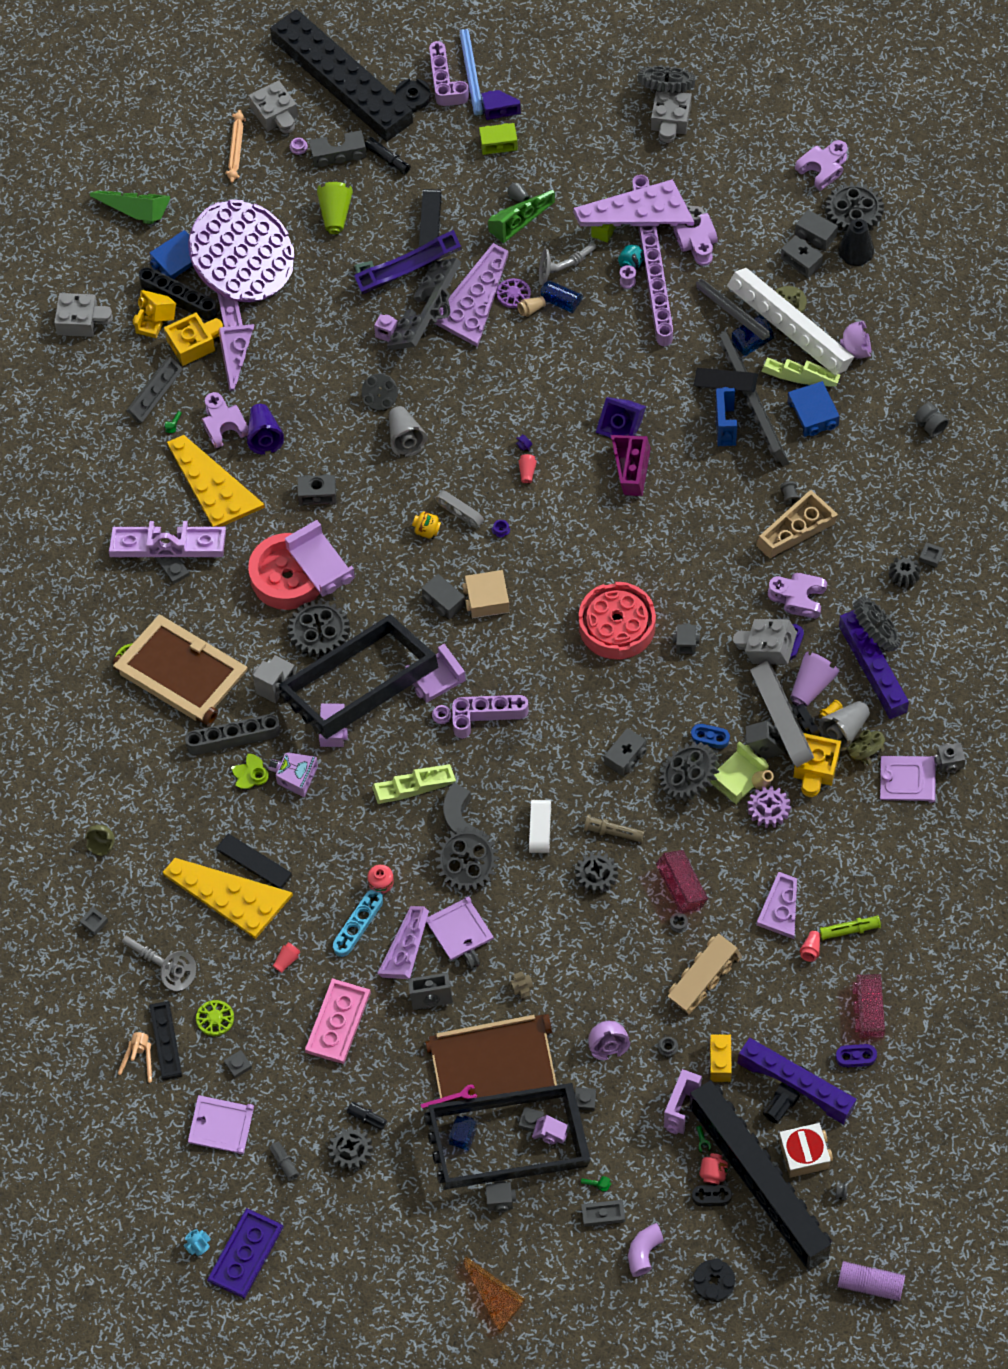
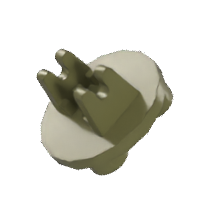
(796, 296)
(866, 745)

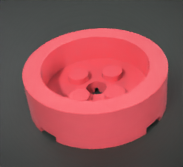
(266, 569)
(620, 637)

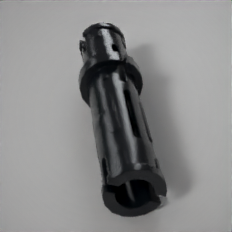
(392, 159)

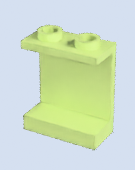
(737, 773)

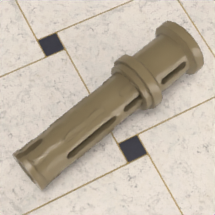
(638, 835)

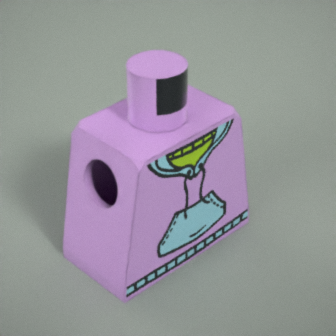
(295, 772)

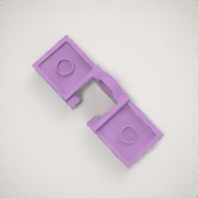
(147, 542)

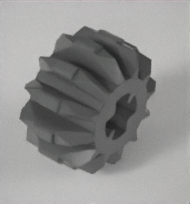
(904, 571)

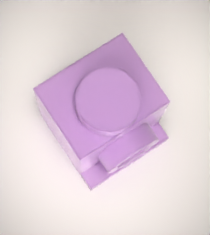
(387, 324)
(550, 1130)

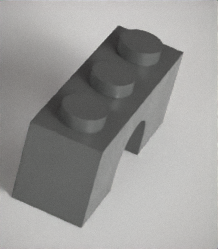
(325, 154)

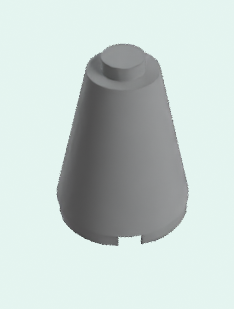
(405, 433)
(844, 723)

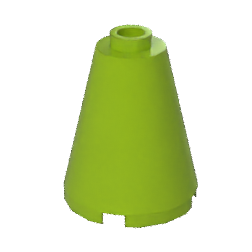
(334, 205)

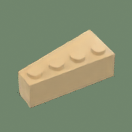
(797, 524)
(704, 973)

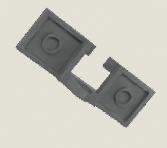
(434, 292)

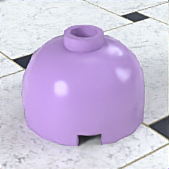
(856, 340)
(608, 1039)

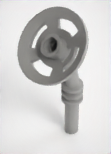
(547, 267)
(168, 967)

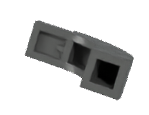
(454, 805)

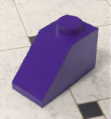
(499, 104)

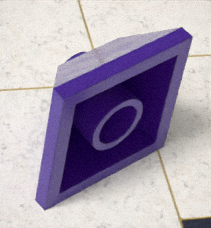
(620, 417)

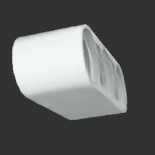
(540, 826)

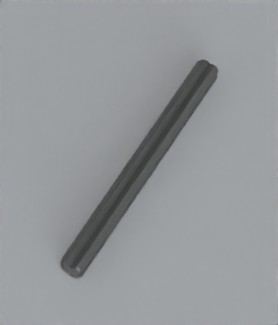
(732, 309)

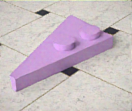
(234, 344)

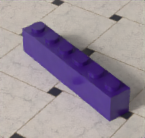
(874, 666)

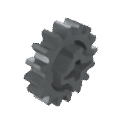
(603, 867)
(343, 1152)

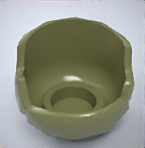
(100, 840)

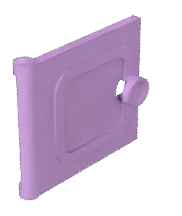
(912, 778)
(456, 926)
(224, 1124)

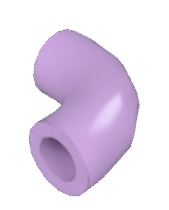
(640, 1248)

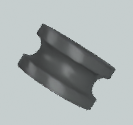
(679, 916)
(471, 959)
(841, 1190)

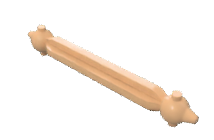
(235, 147)

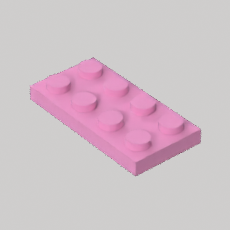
(337, 1021)

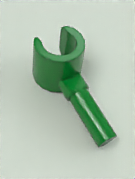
(171, 426)
(702, 1140)
(603, 1184)

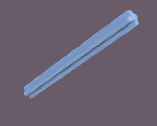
(471, 72)

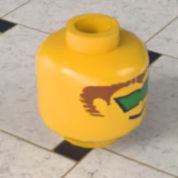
(426, 525)

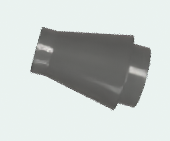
(517, 192)

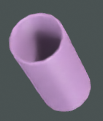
(871, 1281)

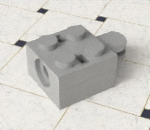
(274, 107)
(670, 114)
(79, 313)
(767, 641)

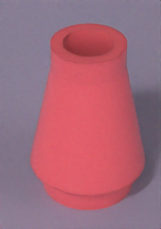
(527, 467)
(811, 947)
(286, 957)

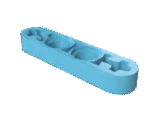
(356, 922)

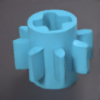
(197, 1242)

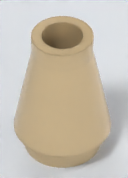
(529, 306)
(762, 779)

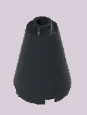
(856, 245)

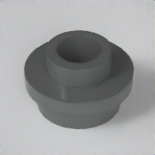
(668, 1041)

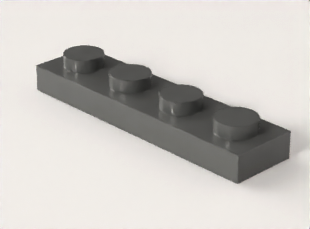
(154, 389)

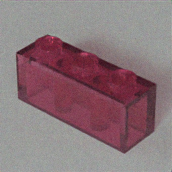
(681, 881)
(869, 1006)

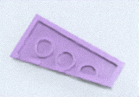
(405, 946)

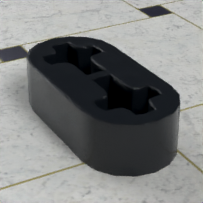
(711, 1200)

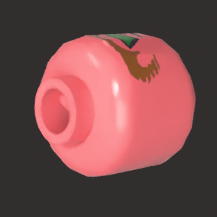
(380, 878)
(713, 1169)

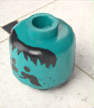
(632, 256)

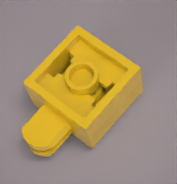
(192, 338)
(821, 768)

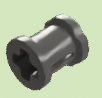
(790, 493)

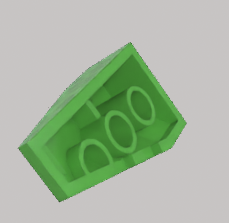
(513, 219)

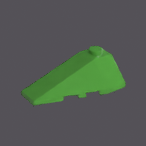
(145, 207)

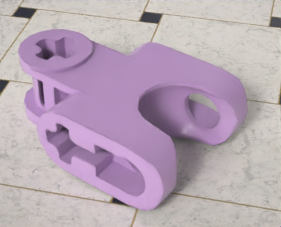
(825, 161)
(698, 239)
(221, 419)
(795, 593)

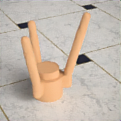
(138, 1045)

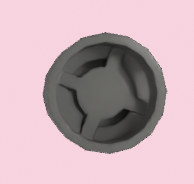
(933, 422)

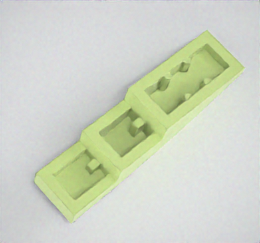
(807, 374)
(413, 784)

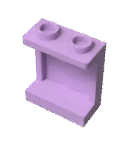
(443, 678)
(685, 1085)

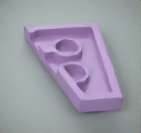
(780, 906)

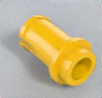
(834, 706)

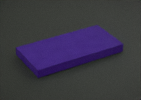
(245, 1253)

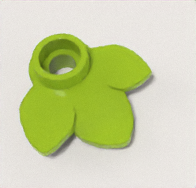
(247, 772)

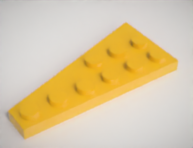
(215, 489)
(237, 899)

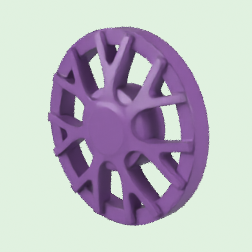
(512, 292)

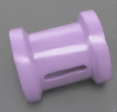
(627, 276)

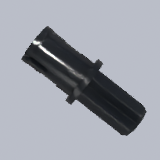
(366, 1116)

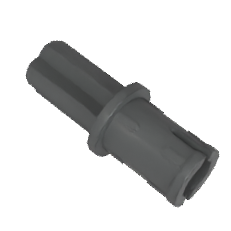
(284, 1161)

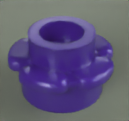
(523, 442)
(500, 524)

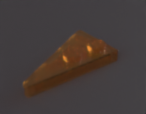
(497, 1297)

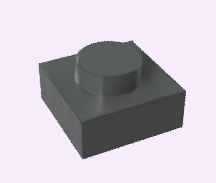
(931, 554)
(94, 921)
(237, 1064)
(585, 1098)
(529, 1118)

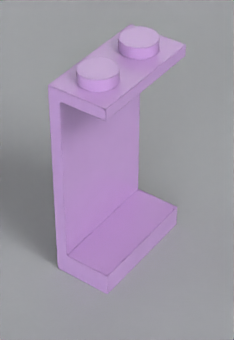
(319, 559)

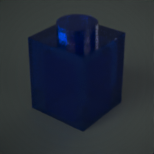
(463, 1132)

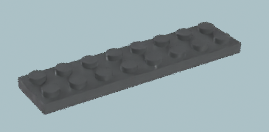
(755, 403)

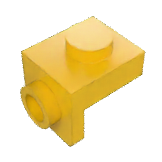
(145, 325)

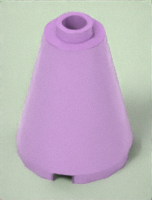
(812, 678)

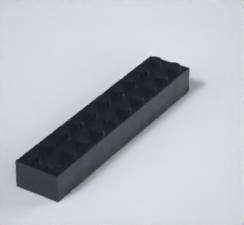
(341, 75)
(760, 1175)

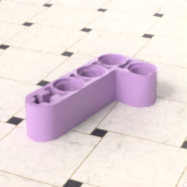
(446, 92)
(490, 712)

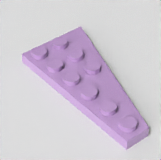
(640, 207)
(474, 297)

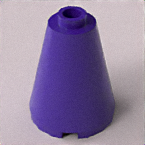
(263, 431)

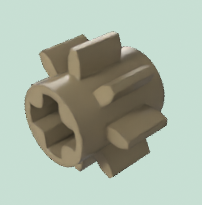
(521, 984)

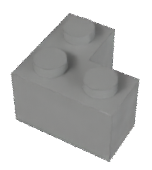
(270, 675)

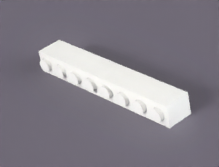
(790, 321)

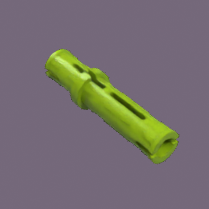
(859, 925)

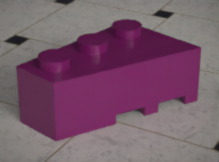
(632, 462)

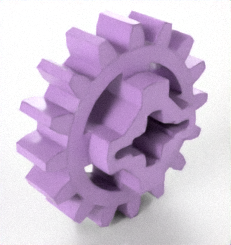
(778, 802)

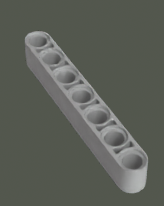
(782, 714)

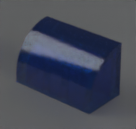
(561, 296)
(747, 341)

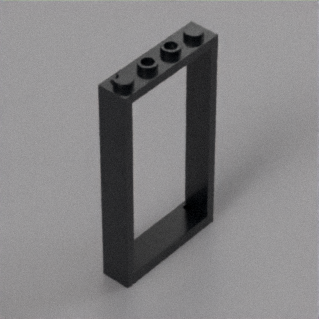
(425, 665)
(563, 1091)

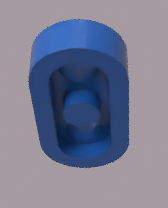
(711, 735)

